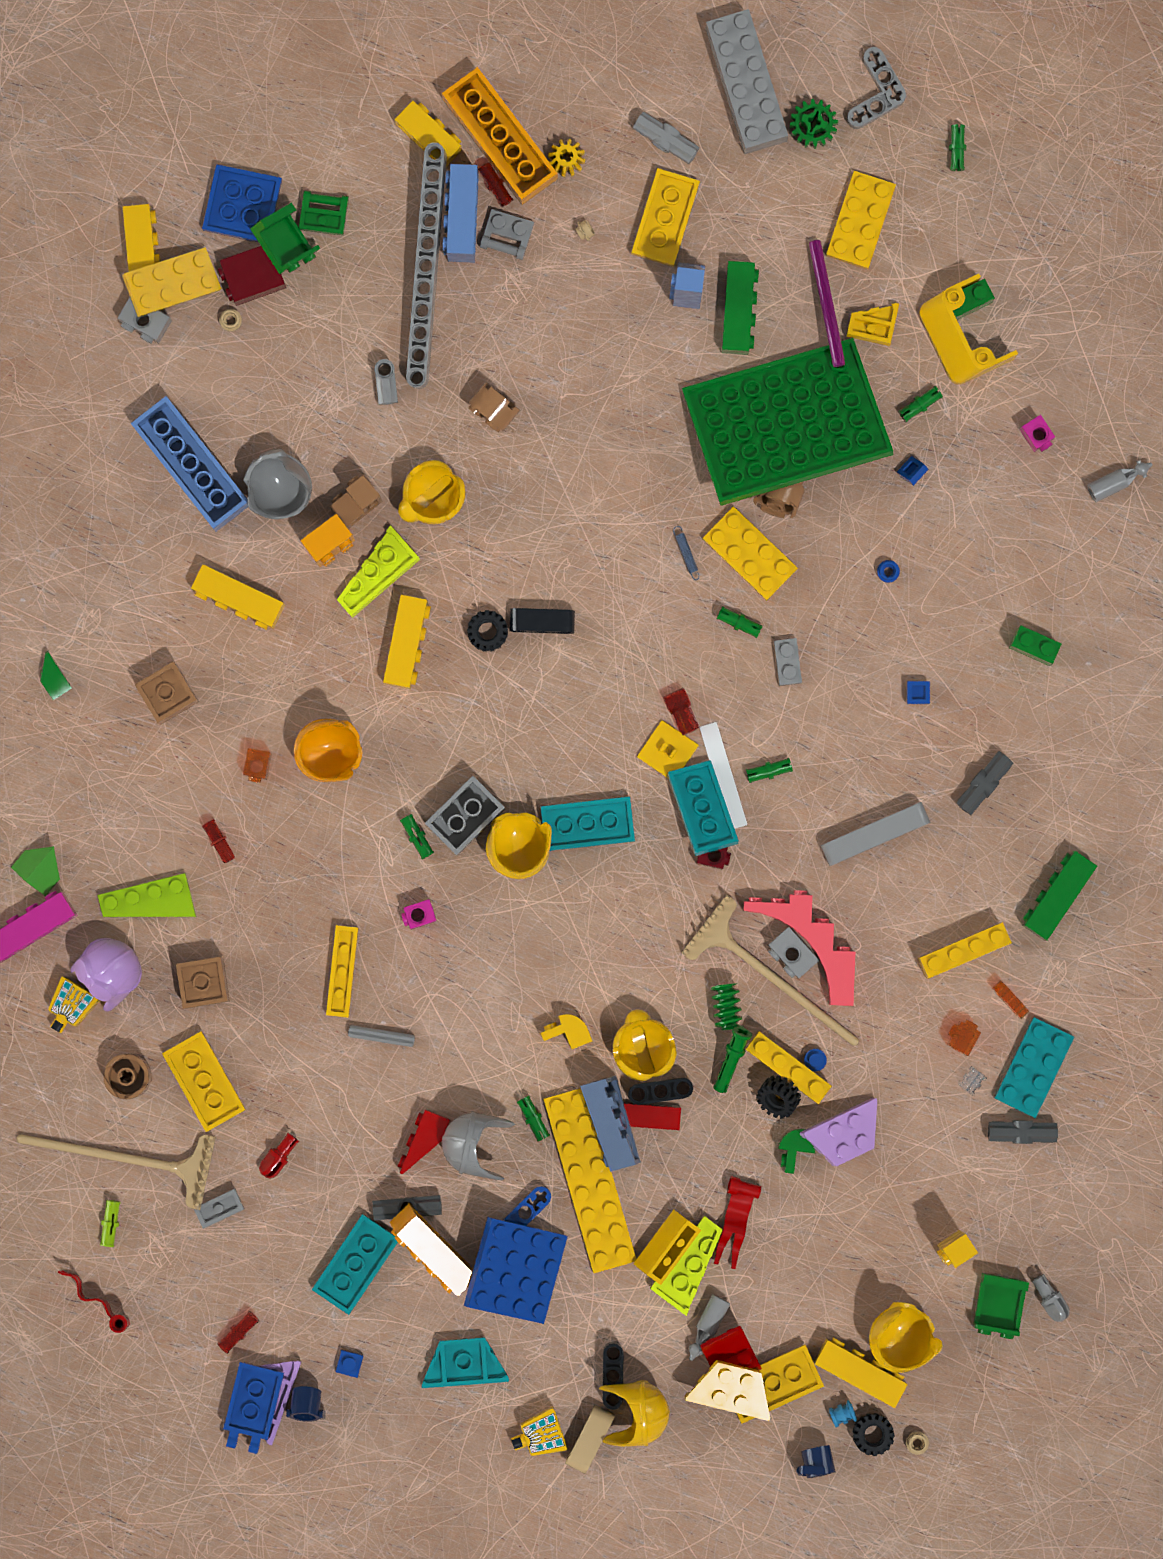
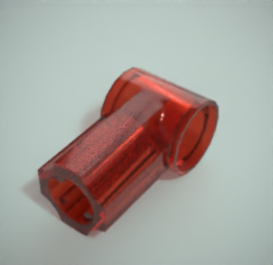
(679, 706)

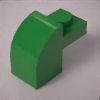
(793, 1142)

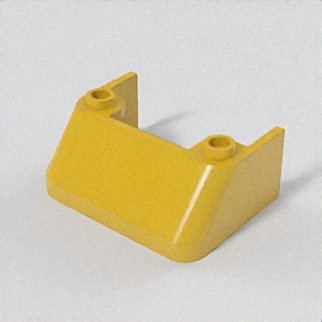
(949, 340)

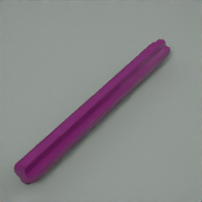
(827, 303)

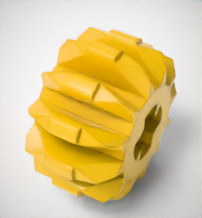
(574, 162)

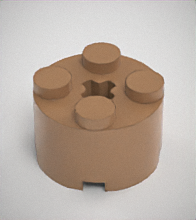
(494, 407)
(781, 501)
(140, 1077)

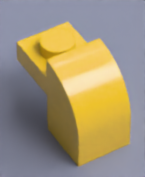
(572, 1026)

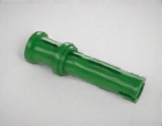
(735, 1051)

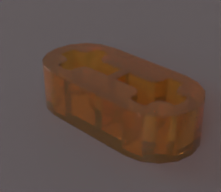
(1010, 1000)

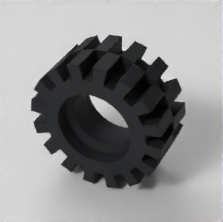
(487, 617)
(785, 1090)
(859, 1434)

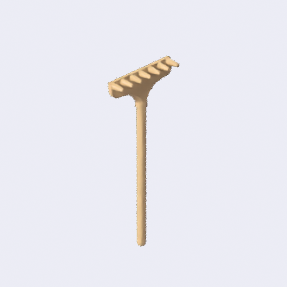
(716, 934)
(191, 1170)

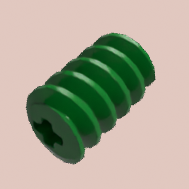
(726, 1006)

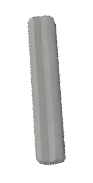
(381, 1036)

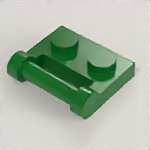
(320, 219)

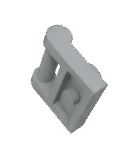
(510, 228)

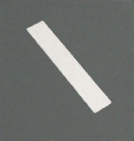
(718, 757)

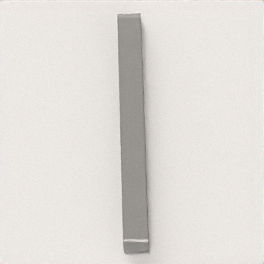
(426, 255)

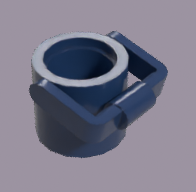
(306, 1404)
(817, 1462)

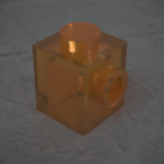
(963, 1037)

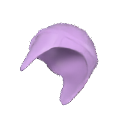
(108, 971)

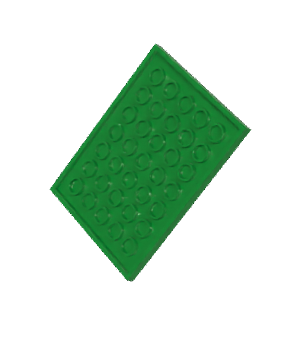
(786, 422)

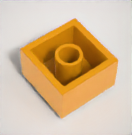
(328, 541)

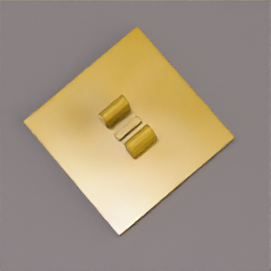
(667, 749)

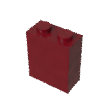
(250, 276)

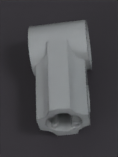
(386, 384)

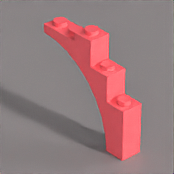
(797, 914)

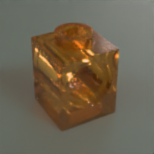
(253, 755)

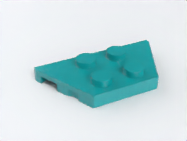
(464, 1363)

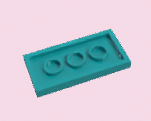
(703, 808)
(589, 823)
(1034, 1067)
(355, 1264)

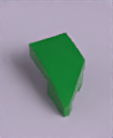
(53, 678)

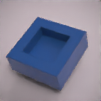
(912, 470)
(918, 692)
(349, 1363)

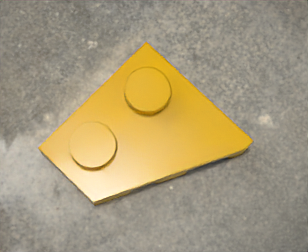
(873, 325)

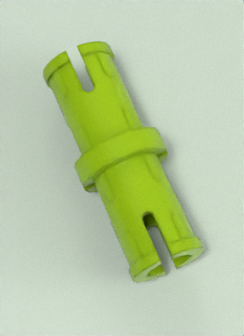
(110, 1223)

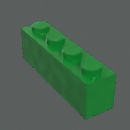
(738, 307)
(1059, 895)

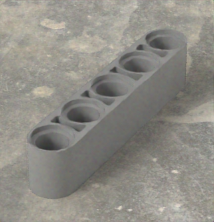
(875, 834)

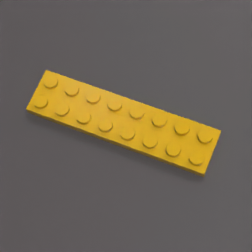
(590, 1182)

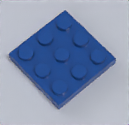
(240, 201)

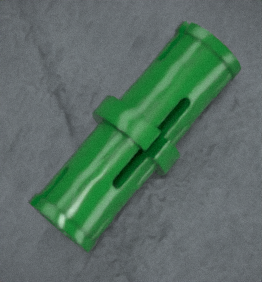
(957, 147)
(920, 404)
(739, 622)
(769, 770)
(409, 823)
(533, 1118)

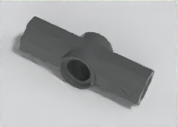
(984, 783)
(1022, 1132)
(423, 1205)

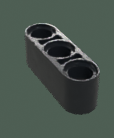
(542, 621)
(670, 1084)
(612, 1364)

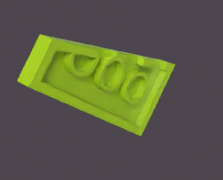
(153, 899)

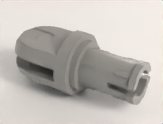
(1051, 1300)

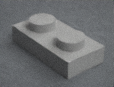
(787, 662)
(219, 1208)

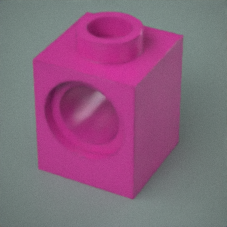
(1037, 424)
(428, 910)

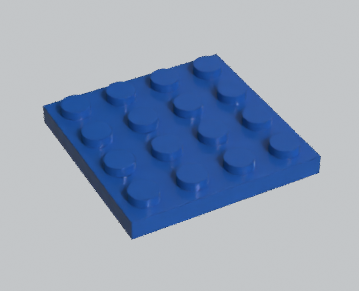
(515, 1270)

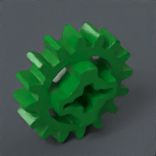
(806, 120)

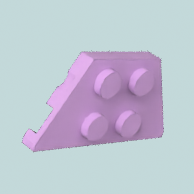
(845, 1133)
(291, 1369)

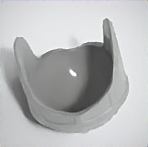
(277, 485)
(461, 1141)

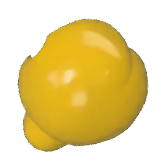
(431, 494)
(643, 1047)

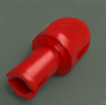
(277, 1157)

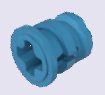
(842, 1414)

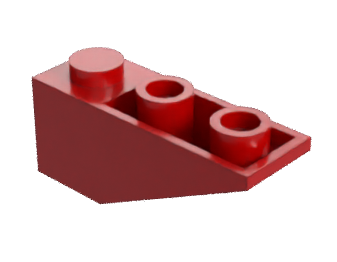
(428, 1135)

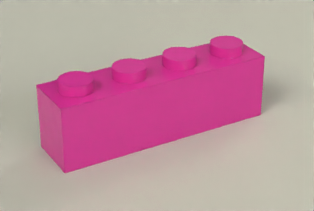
(35, 924)

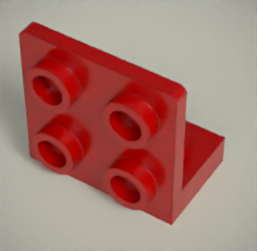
(731, 1348)

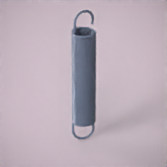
(686, 552)

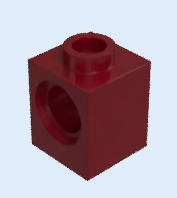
(724, 860)

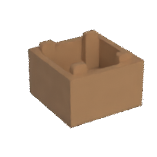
(166, 693)
(202, 982)

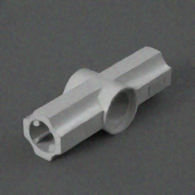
(666, 138)

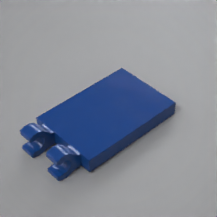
(253, 1404)

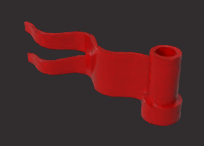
(736, 1216)
(114, 1321)

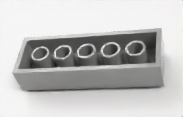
(746, 81)

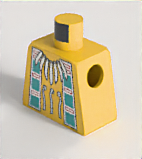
(70, 1004)
(541, 1434)

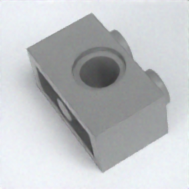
(152, 331)
(805, 958)

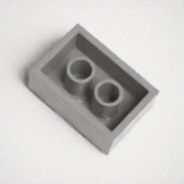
(465, 815)

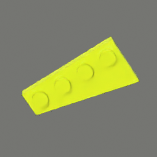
(383, 567)
(684, 1279)

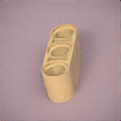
(590, 1439)

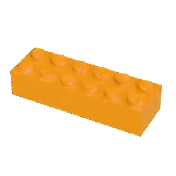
(499, 136)

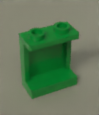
(283, 240)
(1000, 1305)

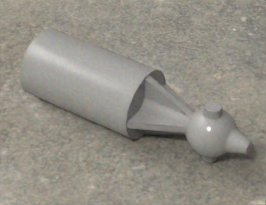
(1116, 481)
(708, 1324)

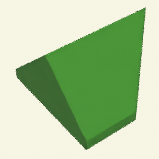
(38, 868)

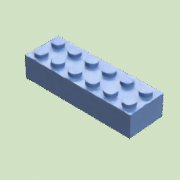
(190, 463)

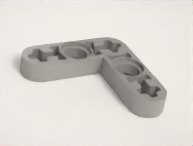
(883, 97)

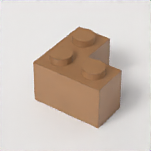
(356, 502)

